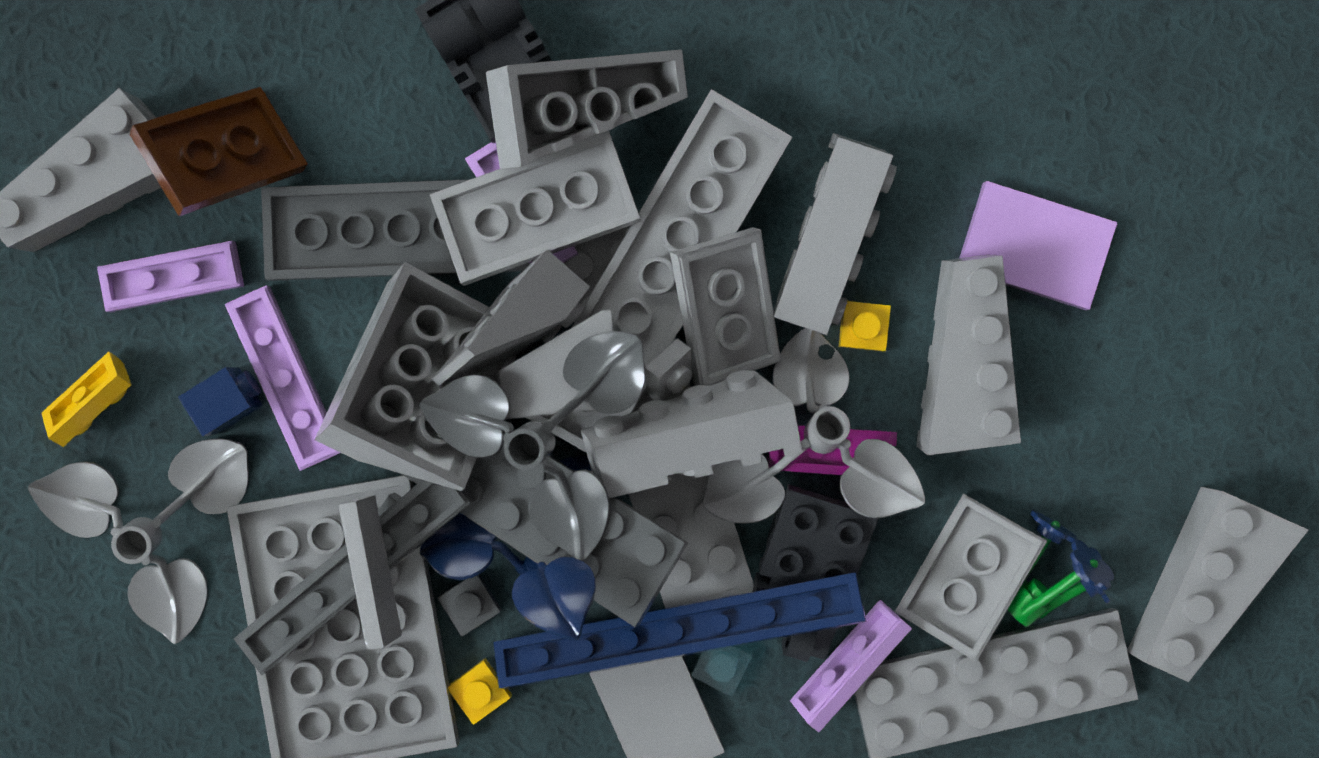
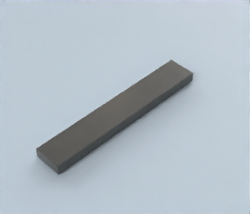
(331, 585)

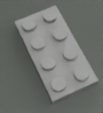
(544, 205)

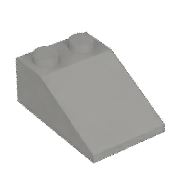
(526, 310)

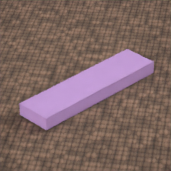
(281, 374)

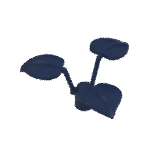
(546, 595)

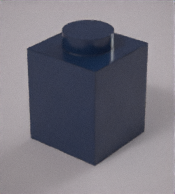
(222, 400)

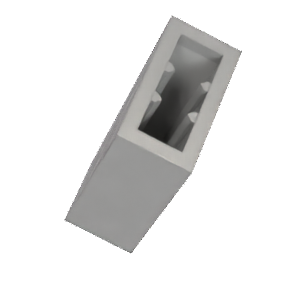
(537, 380)

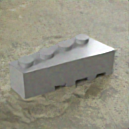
(565, 101)
(79, 177)
(833, 234)
(970, 361)
(692, 434)
(1210, 580)

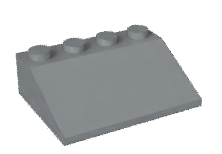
(379, 399)

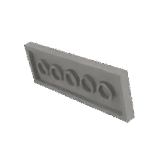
(1014, 683)

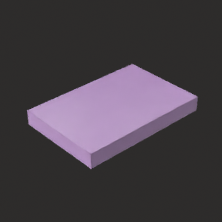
(1042, 244)

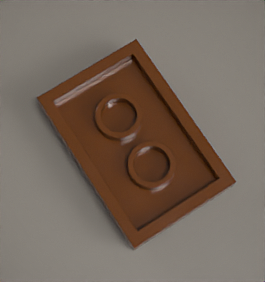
(218, 150)

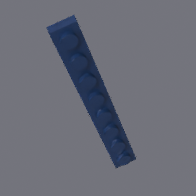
(682, 631)

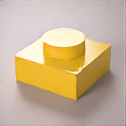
(865, 326)
(478, 691)

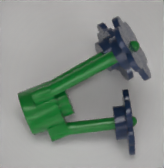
(1095, 575)

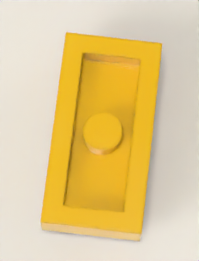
(85, 399)

